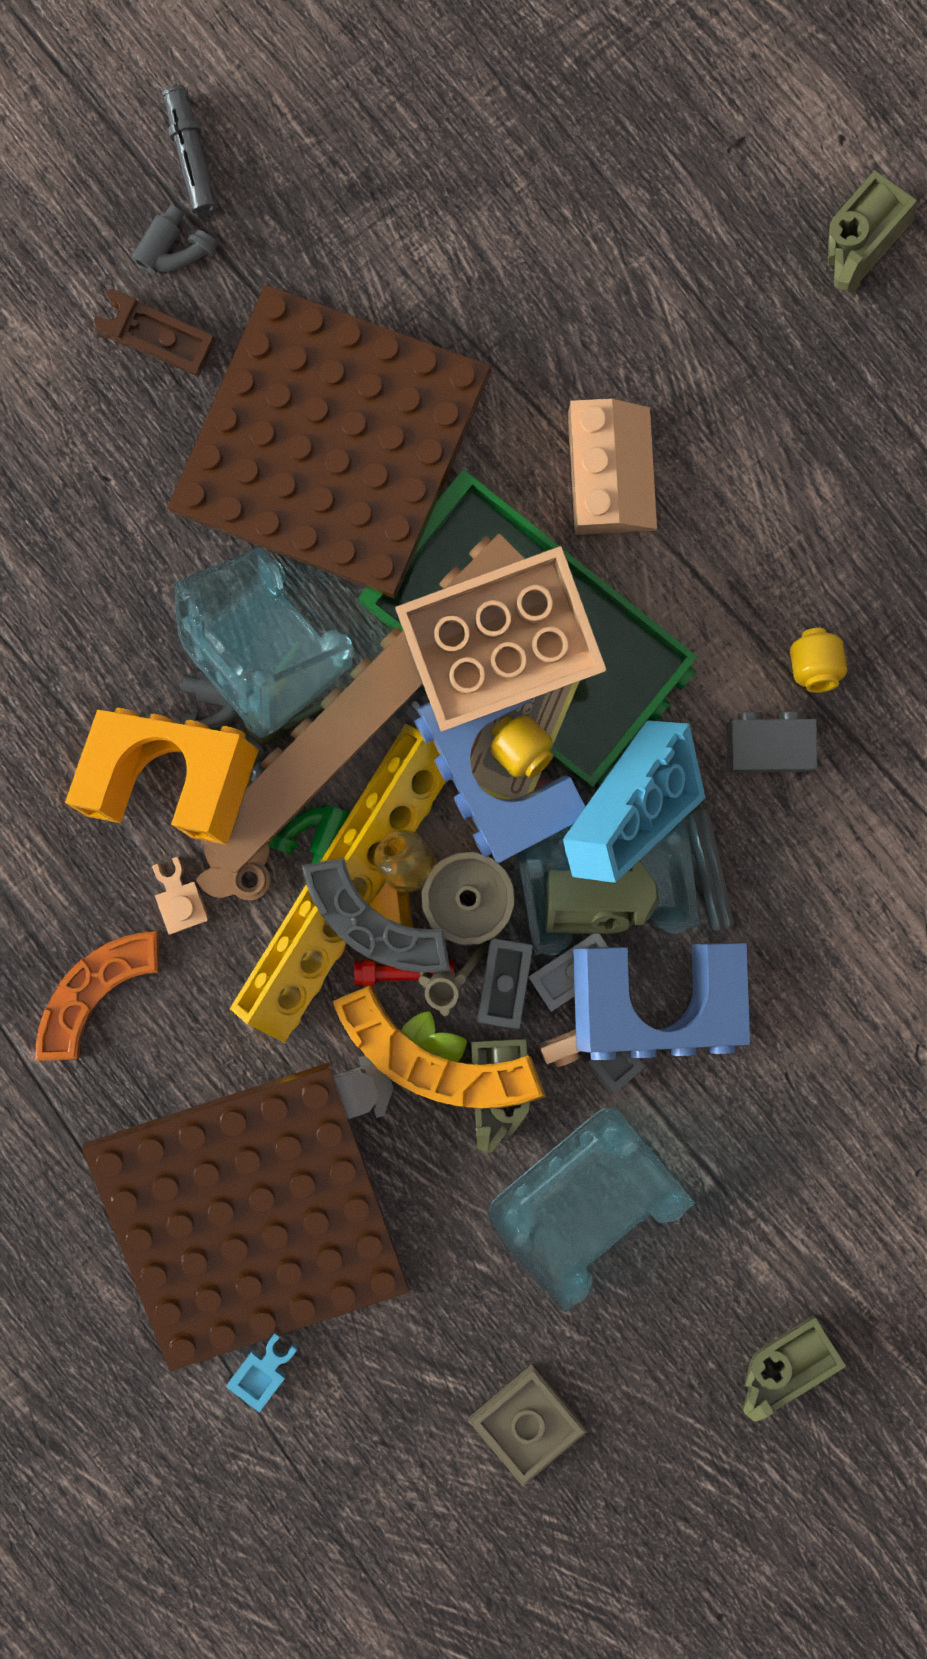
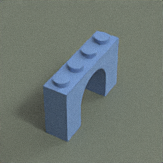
(502, 824)
(713, 1019)

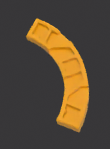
(428, 1074)

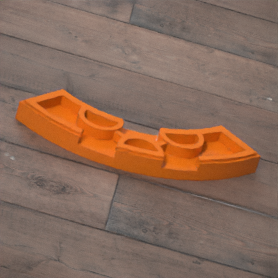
(86, 985)

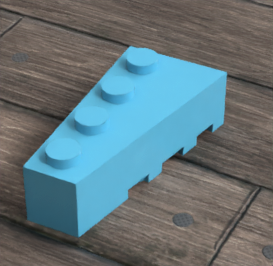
(637, 803)

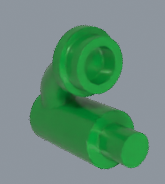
(328, 823)

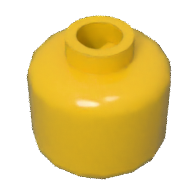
(818, 660)
(521, 746)

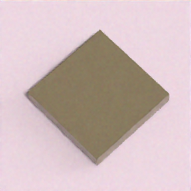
(527, 1424)

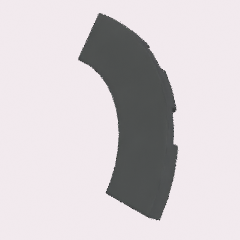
(367, 929)

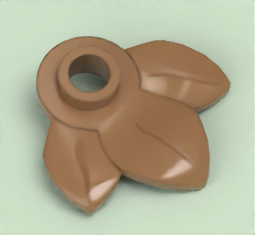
(223, 882)

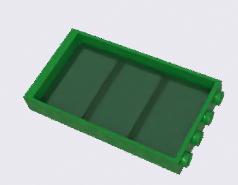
(637, 653)

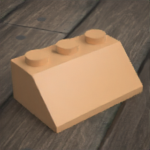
(611, 467)

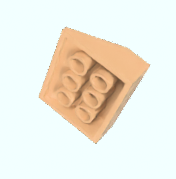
(500, 638)

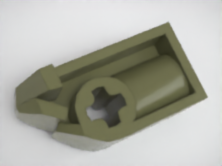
(867, 229)
(596, 905)
(492, 1122)
(806, 1361)

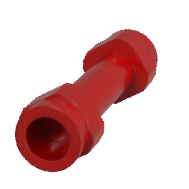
(367, 973)

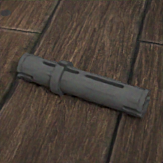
(186, 133)

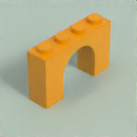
(125, 743)

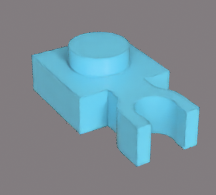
(260, 1375)

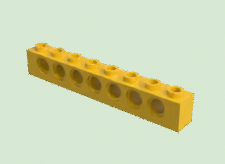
(304, 927)

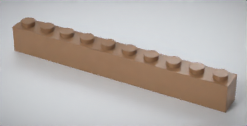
(341, 729)

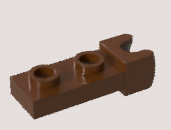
(155, 334)

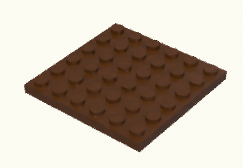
(330, 440)
(247, 1216)

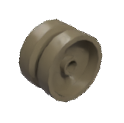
(462, 922)

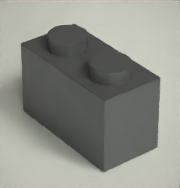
(771, 744)
(504, 983)

